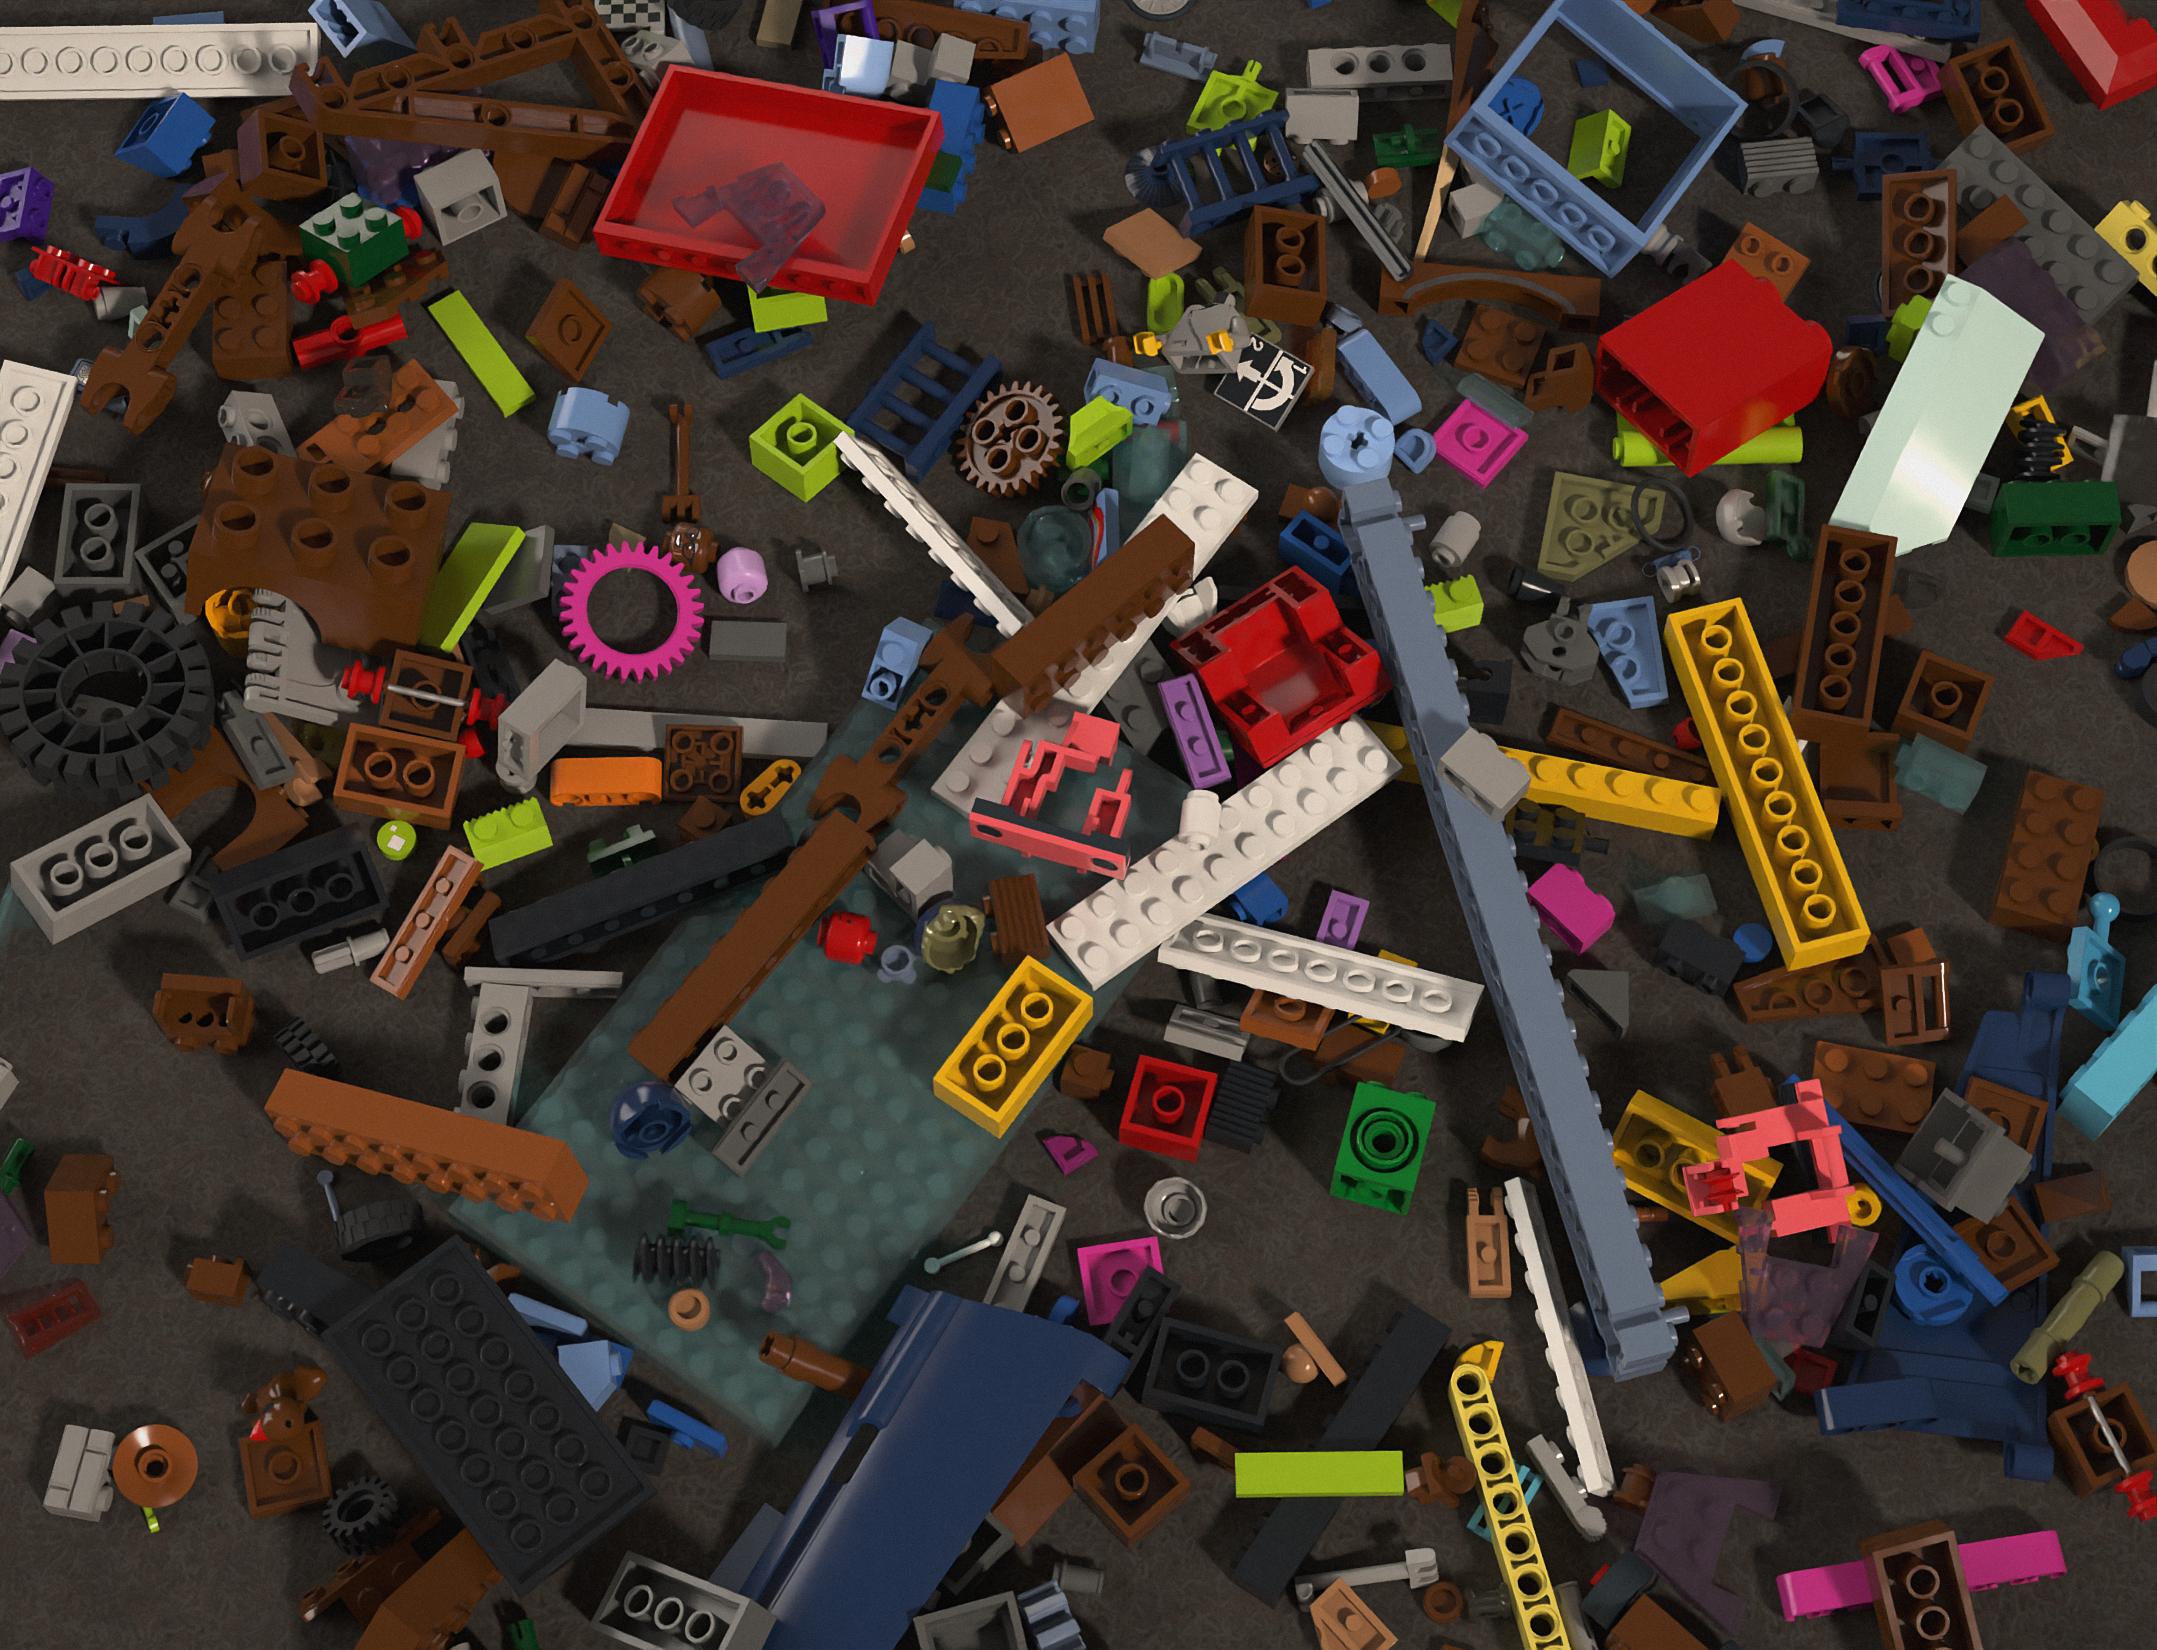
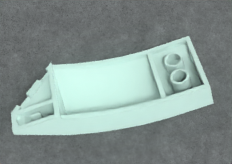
(1939, 418)

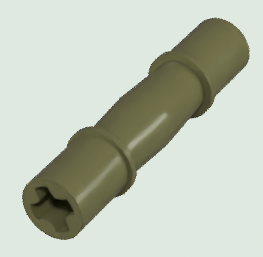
(2067, 1317)

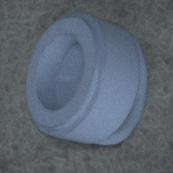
(1344, 319)

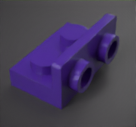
(25, 205)

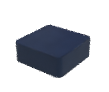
(1592, 72)

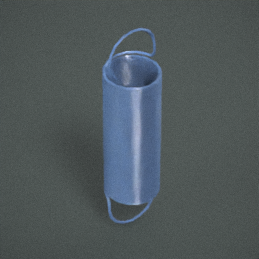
(1672, 559)

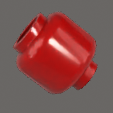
(846, 937)

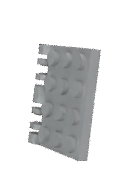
(305, 669)

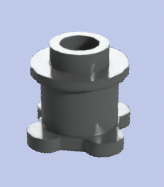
(816, 568)

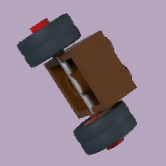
(1645, 1624)

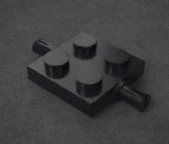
(1551, 833)

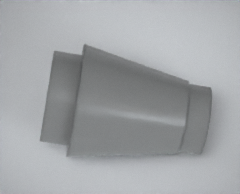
(119, 301)

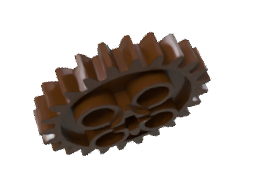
(1013, 440)

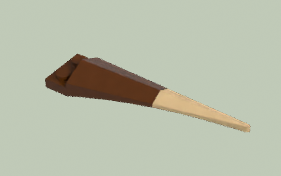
(1472, 67)

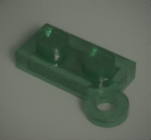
(1786, 515)

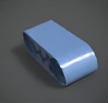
(1377, 377)

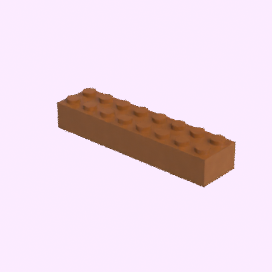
(427, 1146)

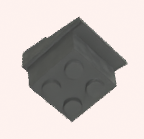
(1964, 1159)
(977, 1625)

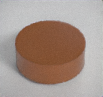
(1382, 182)

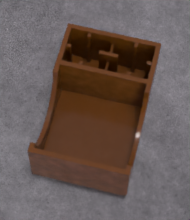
(327, 537)

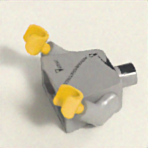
(1203, 341)

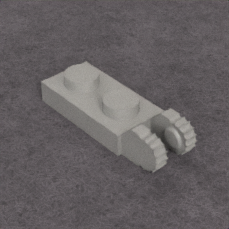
(1567, 1490)

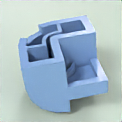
(859, 67)

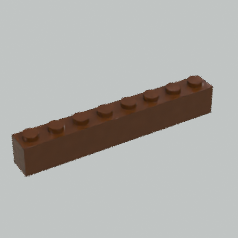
(752, 948)

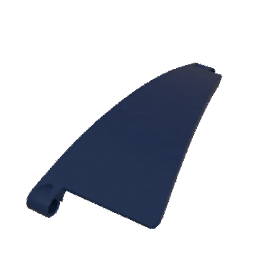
(1973, 1354)

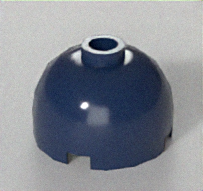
(648, 1117)

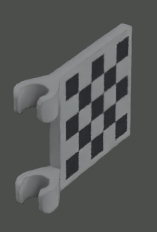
(632, 15)

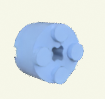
(1356, 447)

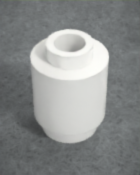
(1200, 820)

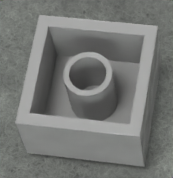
(460, 195)

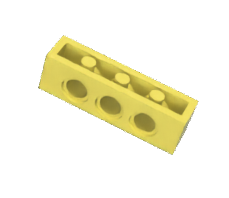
(2117, 230)

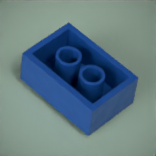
(963, 129)

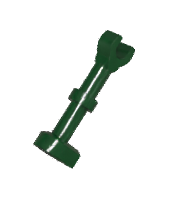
(681, 1216)

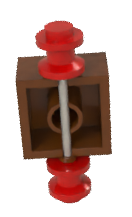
(424, 695)
(2104, 1438)

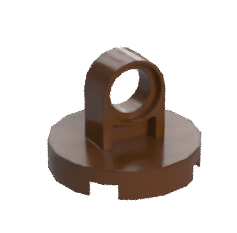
(1850, 382)

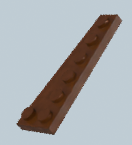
(924, 22)

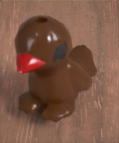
(283, 1403)

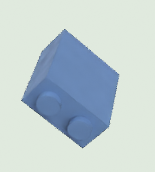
(362, 31)

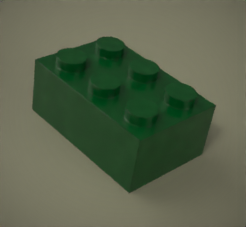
(2054, 518)

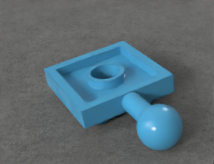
(2096, 966)

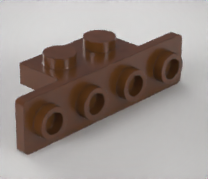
(374, 1576)

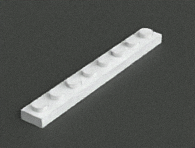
(1563, 1350)

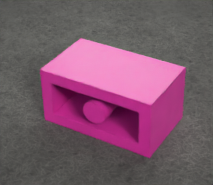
(1570, 907)

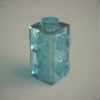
(1522, 236)
(1939, 773)

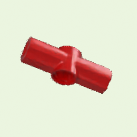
(330, 343)

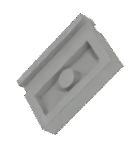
(1206, 1032)

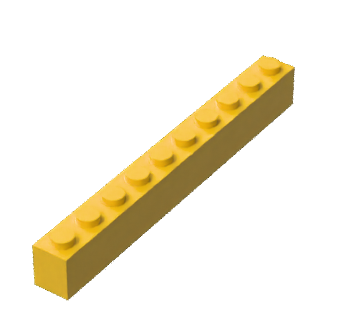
(1594, 789)

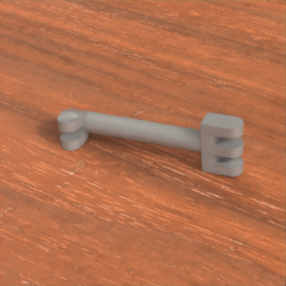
(1419, 1568)

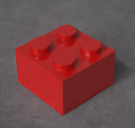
(1167, 1108)

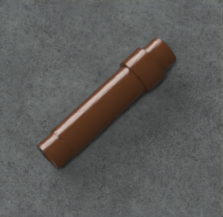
(804, 1361)

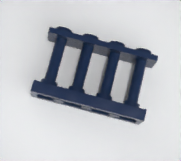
(1231, 206)
(939, 431)

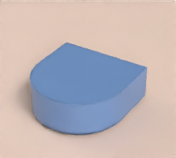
(1415, 449)

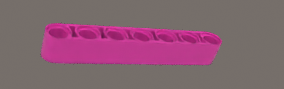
(1984, 1563)

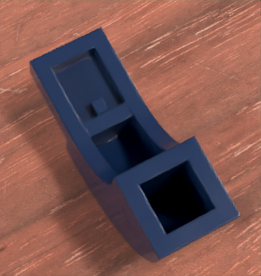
(146, 236)

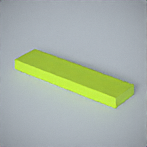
(481, 353)
(1319, 1474)

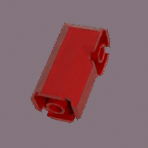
(2100, 46)

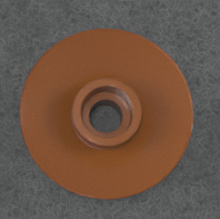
(161, 1445)

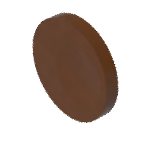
(532, 181)

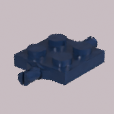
(1884, 154)

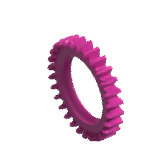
(604, 655)

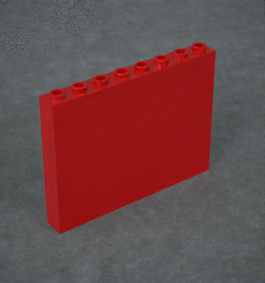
(711, 126)

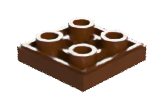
(703, 763)

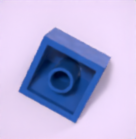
(167, 136)

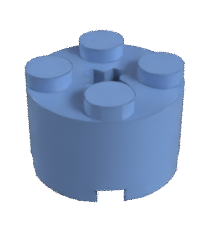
(587, 425)

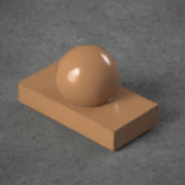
(1305, 1359)

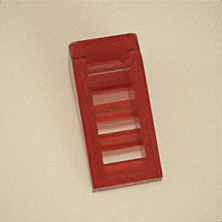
(46, 1338)

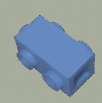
(1137, 390)

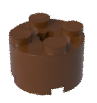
(679, 300)

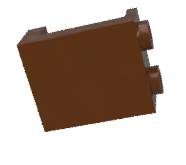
(1859, 785)

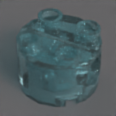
(1054, 548)

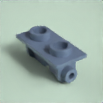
(1178, 57)

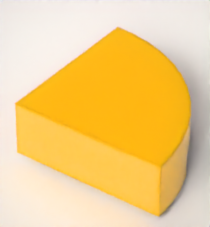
(1483, 1355)

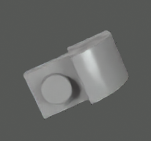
(1474, 202)

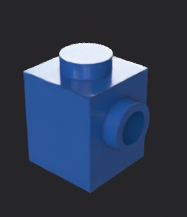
(1258, 902)

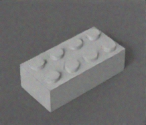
(100, 868)

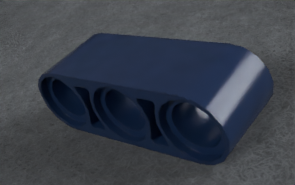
(1875, 1406)

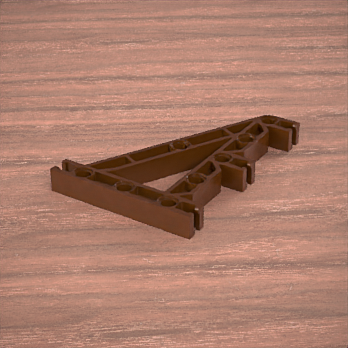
(417, 102)

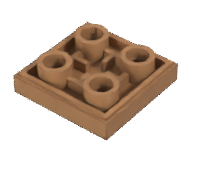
(1151, 244)

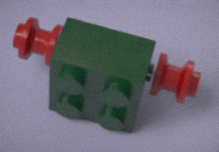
(351, 244)

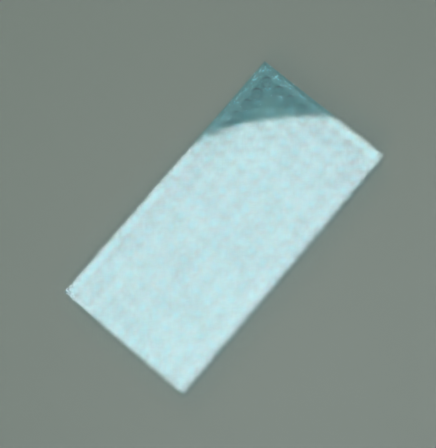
(868, 1155)

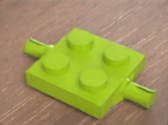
(1230, 99)

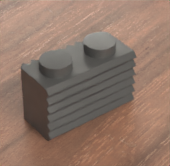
(1777, 166)

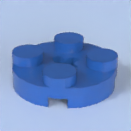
(1922, 1304)

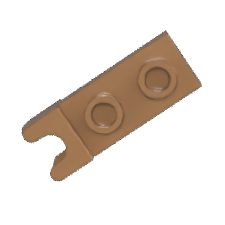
(309, 770)

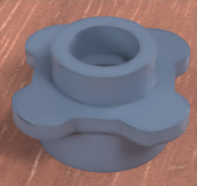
(893, 954)

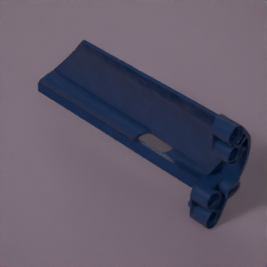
(955, 1418)

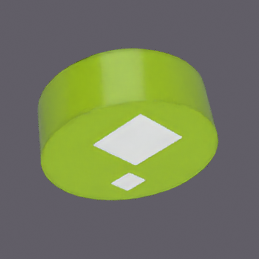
(397, 840)

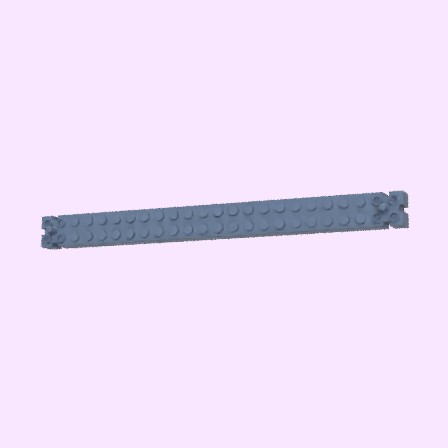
(1508, 944)

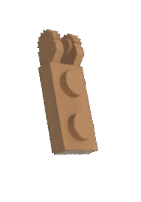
(1487, 1247)

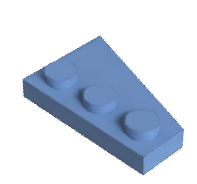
(1631, 649)

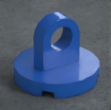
(1519, 104)

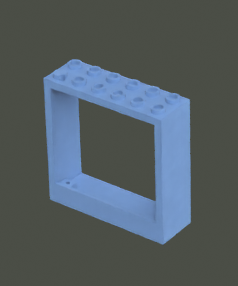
(1553, 192)

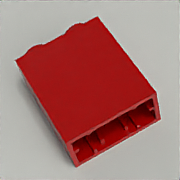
(1712, 366)

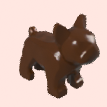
(1520, 1154)

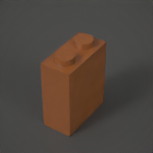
(1037, 104)

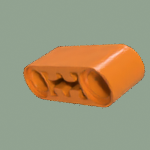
(605, 781)

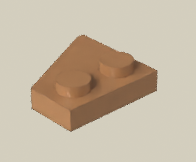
(1346, 1621)

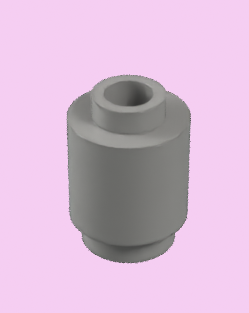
(1327, 206)
(1455, 540)

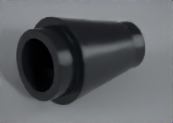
(1533, 586)

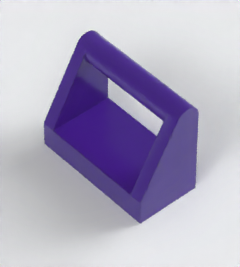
(827, 31)

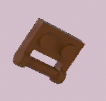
(1904, 1003)

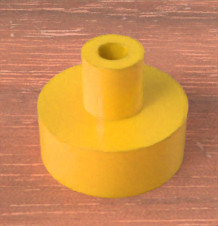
(1864, 1205)

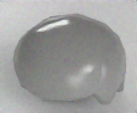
(1736, 512)
(1182, 1200)

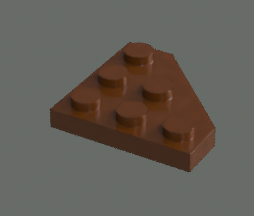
(380, 295)

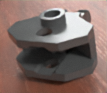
(1562, 645)

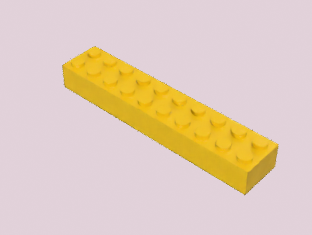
(1765, 785)

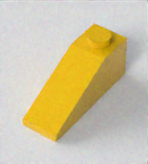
(1707, 1285)

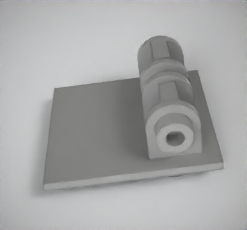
(723, 1077)

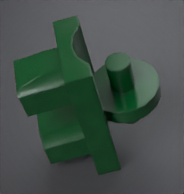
(1407, 148)
(634, 849)

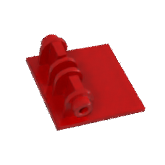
(70, 272)

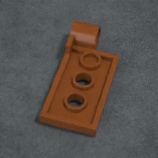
(348, 439)

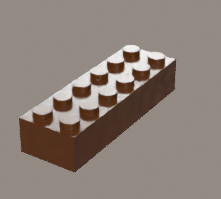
(1093, 617)
(1842, 637)

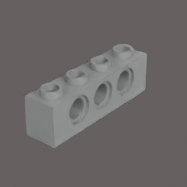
(1397, 82)
(254, 421)
(495, 1005)

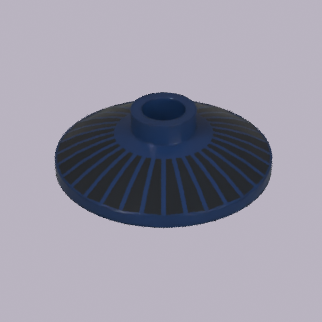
(1151, 186)

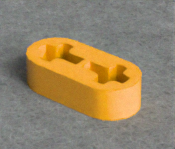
(765, 784)

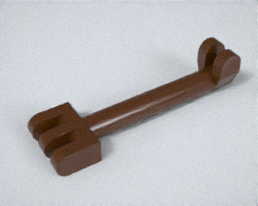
(681, 499)

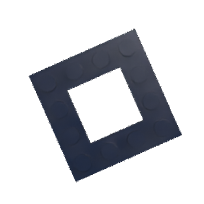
(1950, 20)

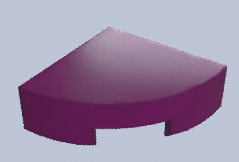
(1069, 1152)

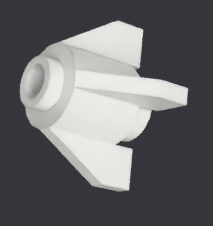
(1192, 608)

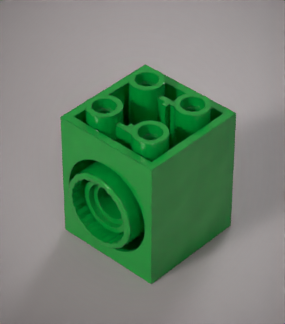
(1382, 1147)

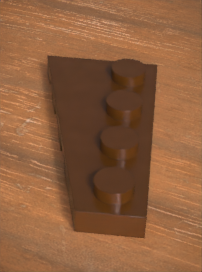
(1814, 991)

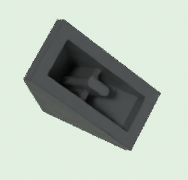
(1603, 996)

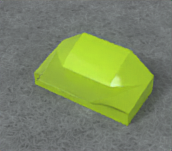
(1096, 431)

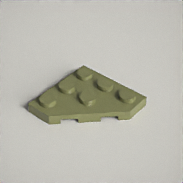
(1592, 524)

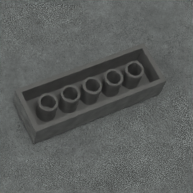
(2059, 239)

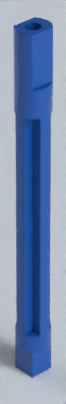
(1913, 1207)

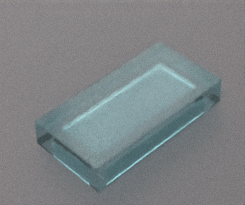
(1495, 401)

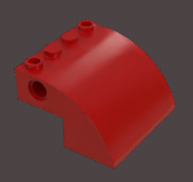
(1281, 666)

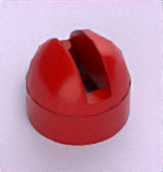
(1687, 735)
(474, 742)

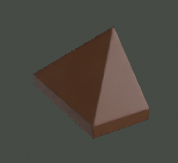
(2071, 1197)

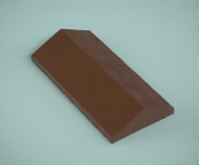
(1917, 235)
(1049, 1469)

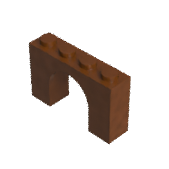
(218, 766)

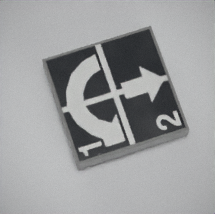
(1265, 382)

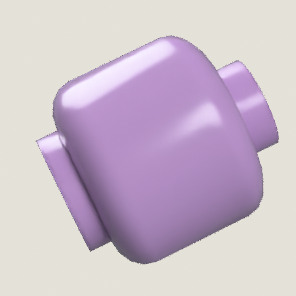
(740, 574)

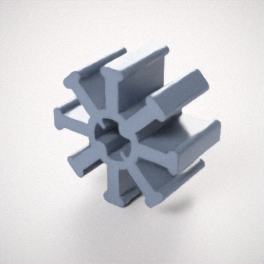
(1049, 1618)

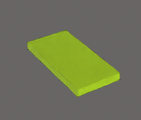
(466, 583)

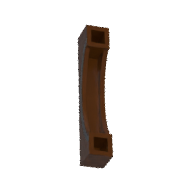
(1564, 299)

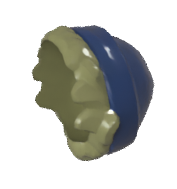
(949, 934)

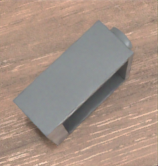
(542, 719)

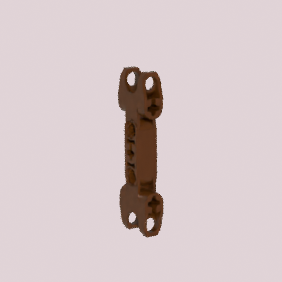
(141, 370)
(871, 783)

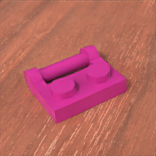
(1914, 72)

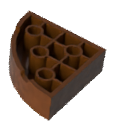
(434, 1600)

